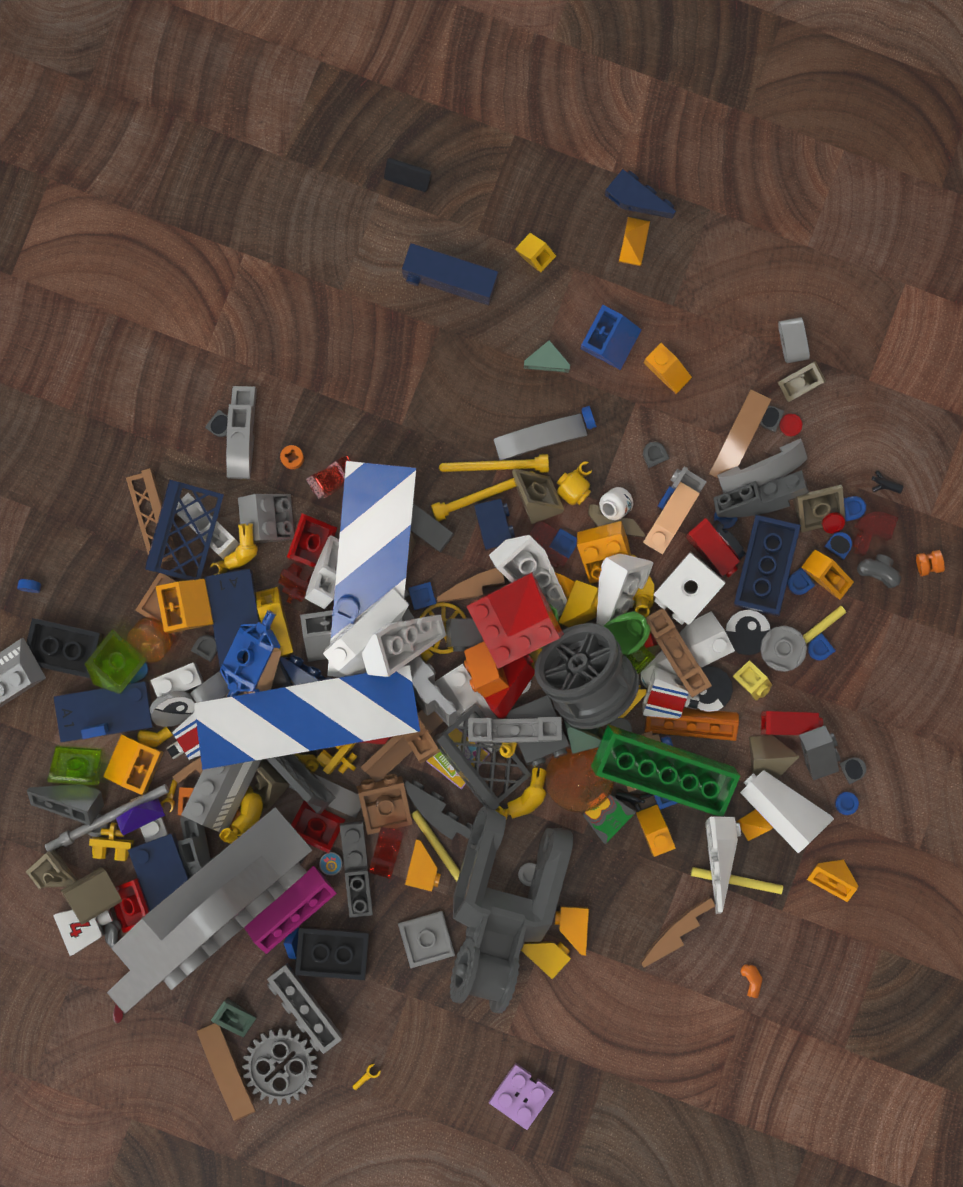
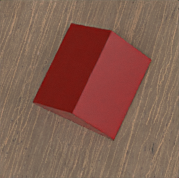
(309, 540)
(317, 829)
(133, 904)

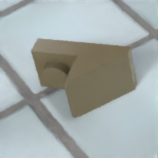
(802, 382)

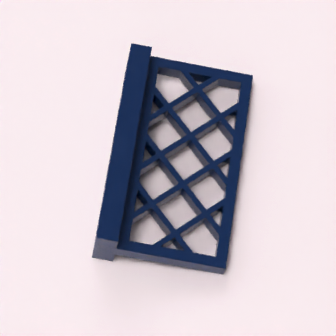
(164, 526)

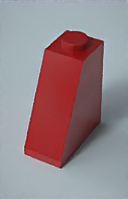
(713, 549)
(518, 676)
(789, 722)

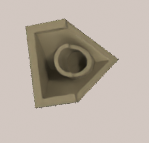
(770, 755)
(270, 784)
(51, 871)

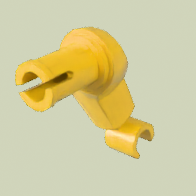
(244, 552)
(644, 597)
(530, 799)
(250, 813)

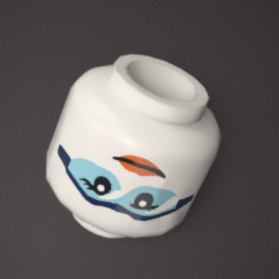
(616, 503)

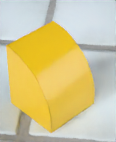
(535, 252)

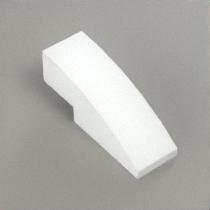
(222, 541)
(323, 580)

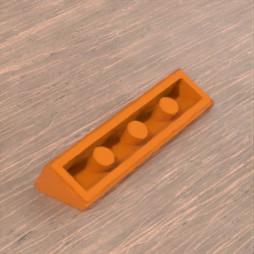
(697, 724)

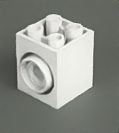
(683, 603)

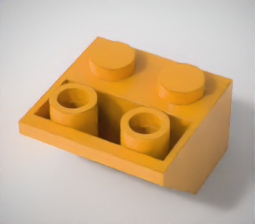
(599, 543)
(184, 605)
(133, 765)

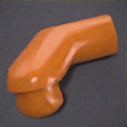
(754, 978)

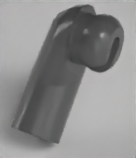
(111, 932)

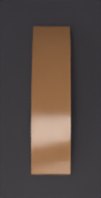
(677, 653)

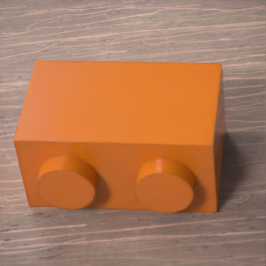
(484, 672)

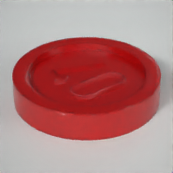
(790, 425)
(833, 523)

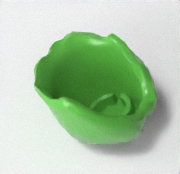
(630, 631)

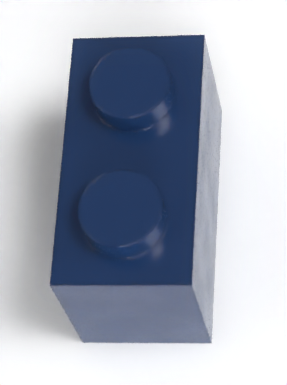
(493, 523)

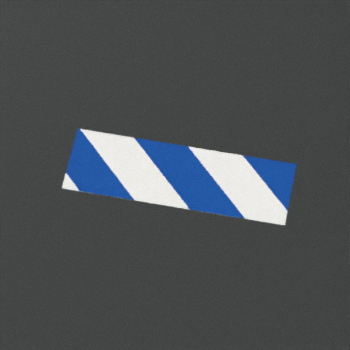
(372, 537)
(305, 718)

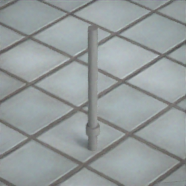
(68, 837)

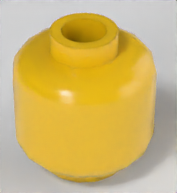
(573, 488)

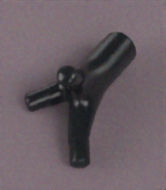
(886, 484)
(632, 798)

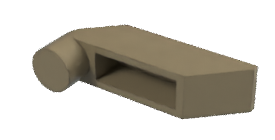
(630, 526)

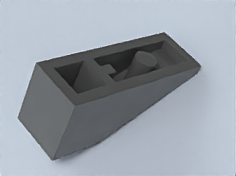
(70, 801)

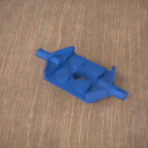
(259, 643)

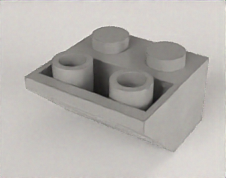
(269, 515)
(316, 633)

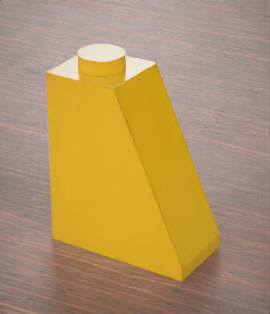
(271, 600)

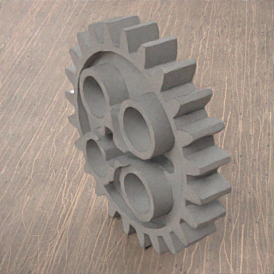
(294, 1080)

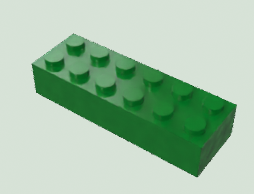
(665, 771)

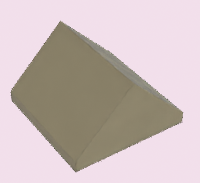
(537, 495)
(815, 505)
(91, 895)

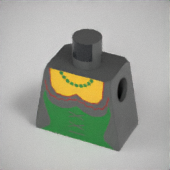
(608, 818)

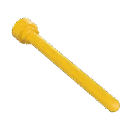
(539, 463)
(442, 510)

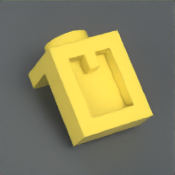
(753, 680)

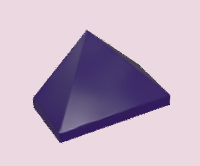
(140, 816)

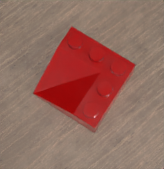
(515, 620)

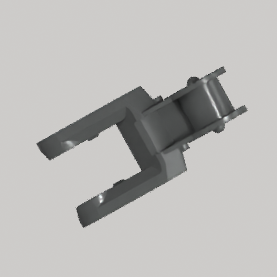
(499, 920)

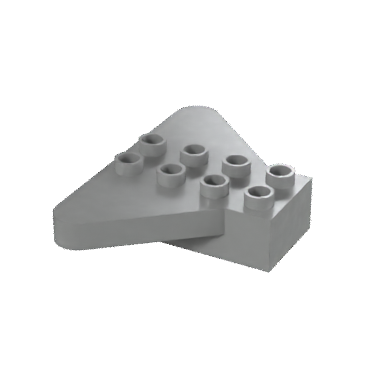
(209, 908)

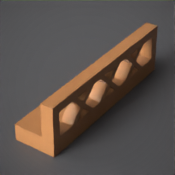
(156, 503)
(396, 750)

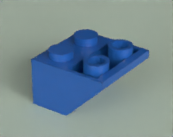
(611, 337)

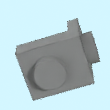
(687, 478)

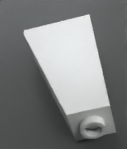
(786, 810)

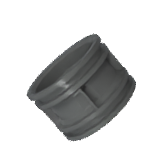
(587, 676)

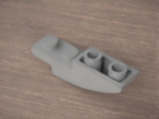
(240, 432)
(428, 693)

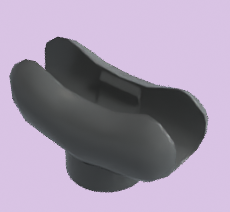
(881, 569)

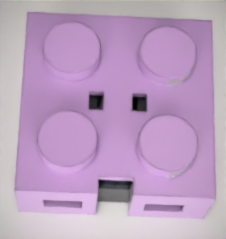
(530, 1096)

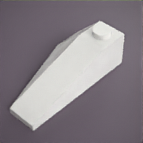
(525, 555)
(619, 583)
(705, 641)
(400, 643)
(347, 649)
(457, 688)
(722, 844)

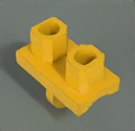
(330, 762)
(121, 846)

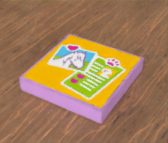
(441, 764)

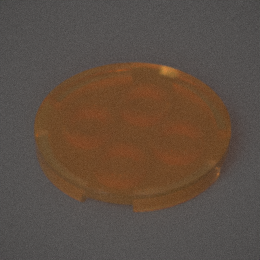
(574, 783)

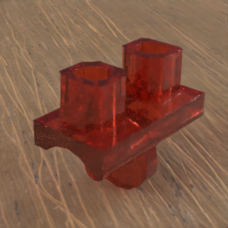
(294, 586)

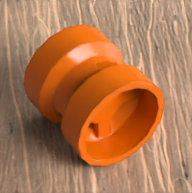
(930, 563)

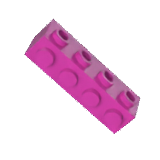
(290, 910)

